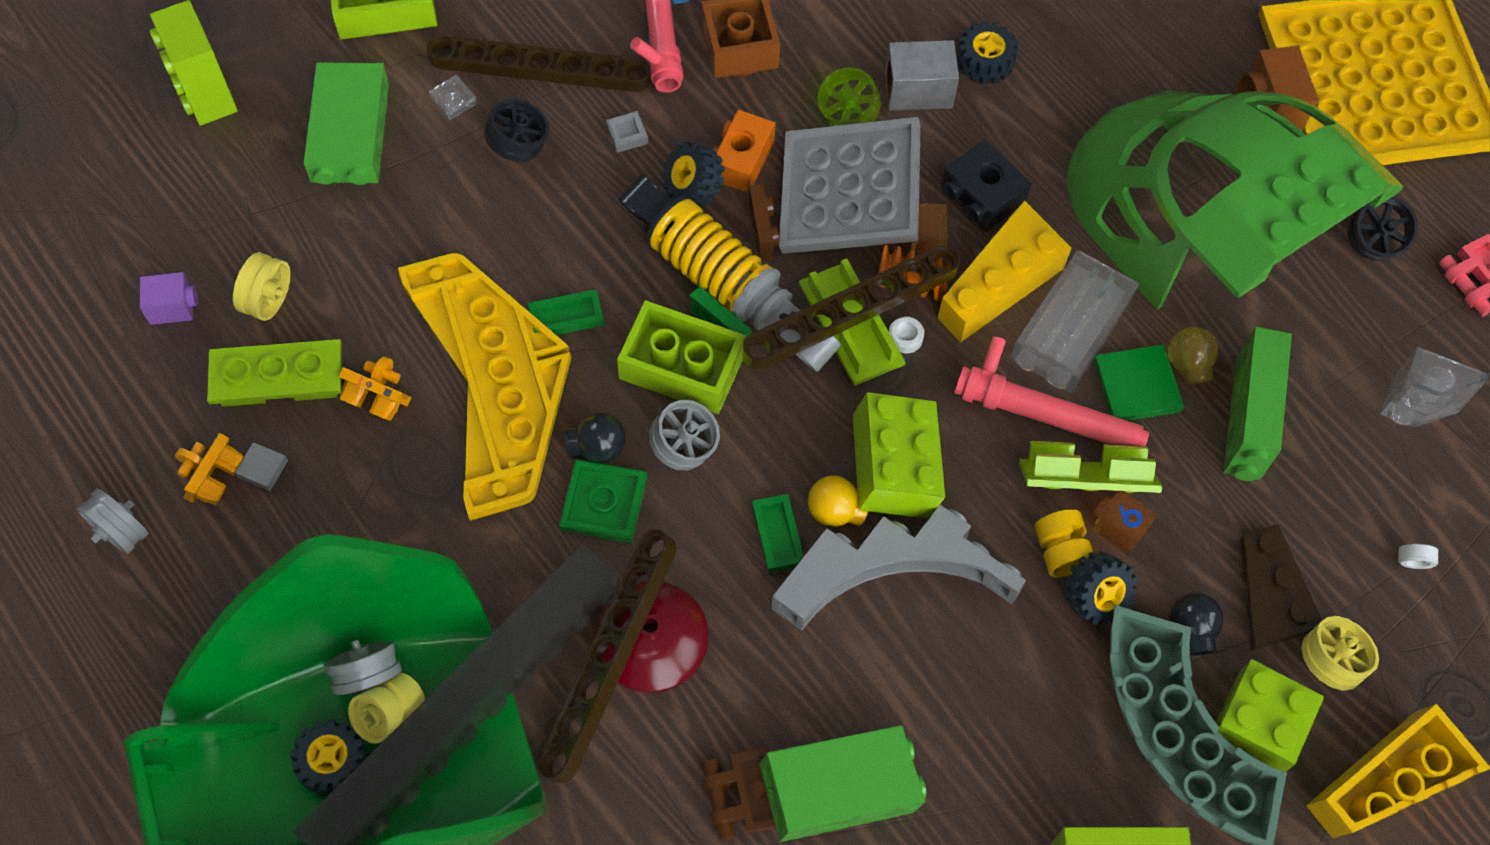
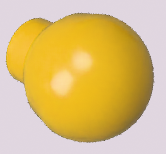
(835, 502)

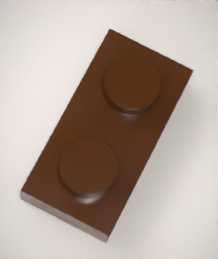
(761, 209)

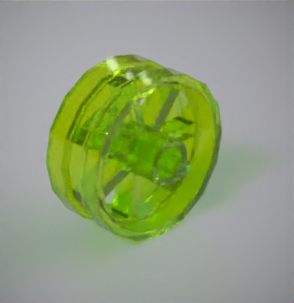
(849, 97)

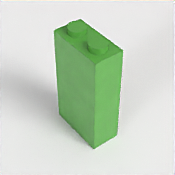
(346, 123)
(1258, 404)
(842, 783)

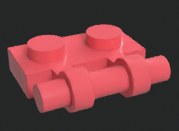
(1476, 261)

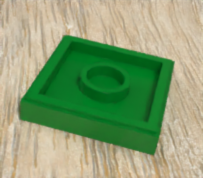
(1138, 383)
(603, 501)

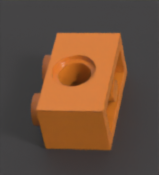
(748, 134)

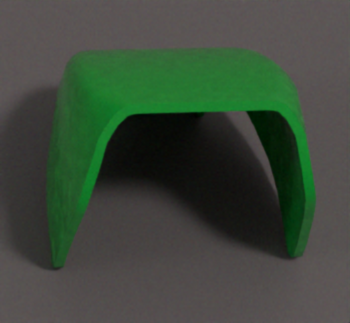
(262, 679)

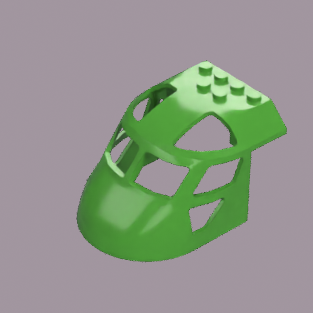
(1284, 195)

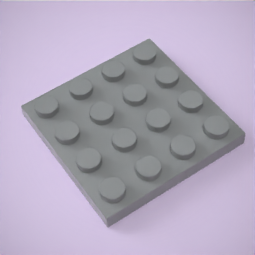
(850, 186)

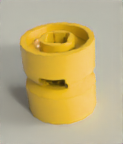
(1063, 537)

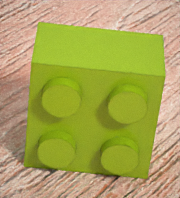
(1268, 715)

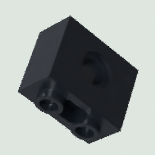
(984, 202)

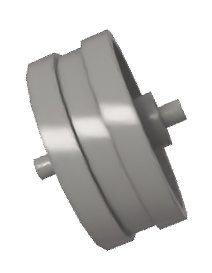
(684, 435)
(112, 521)
(362, 667)

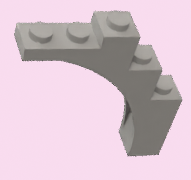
(890, 549)

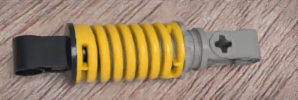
(717, 262)

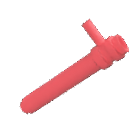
(662, 52)
(996, 392)

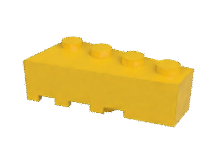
(1007, 269)
(1401, 770)

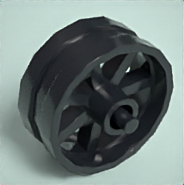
(513, 137)
(1382, 229)

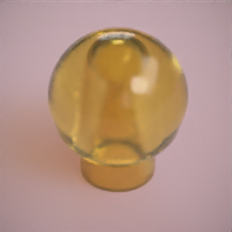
(1194, 354)

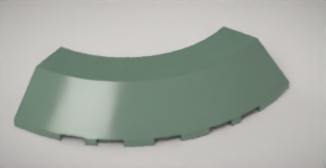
(1179, 734)

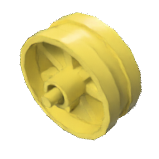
(261, 286)
(1343, 649)

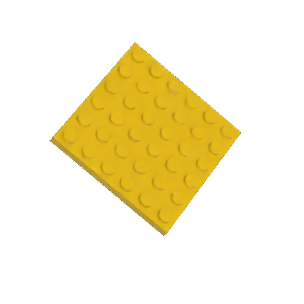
(1389, 73)

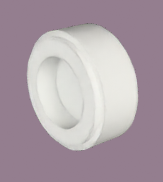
(907, 334)
(1418, 556)

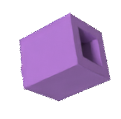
(167, 298)

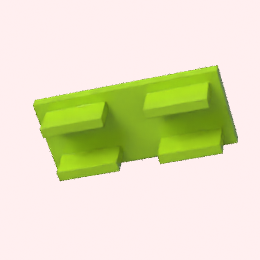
(865, 348)
(275, 372)
(1120, 469)

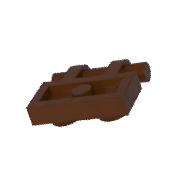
(753, 799)

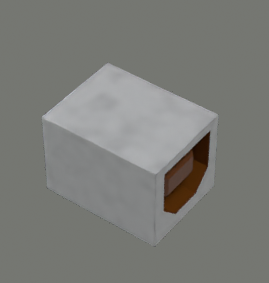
(921, 75)

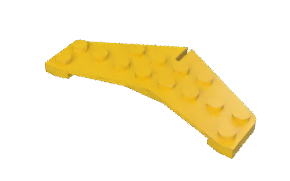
(509, 372)

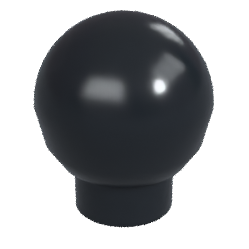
(597, 438)
(1204, 618)

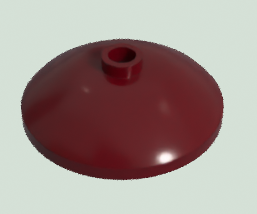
(671, 652)

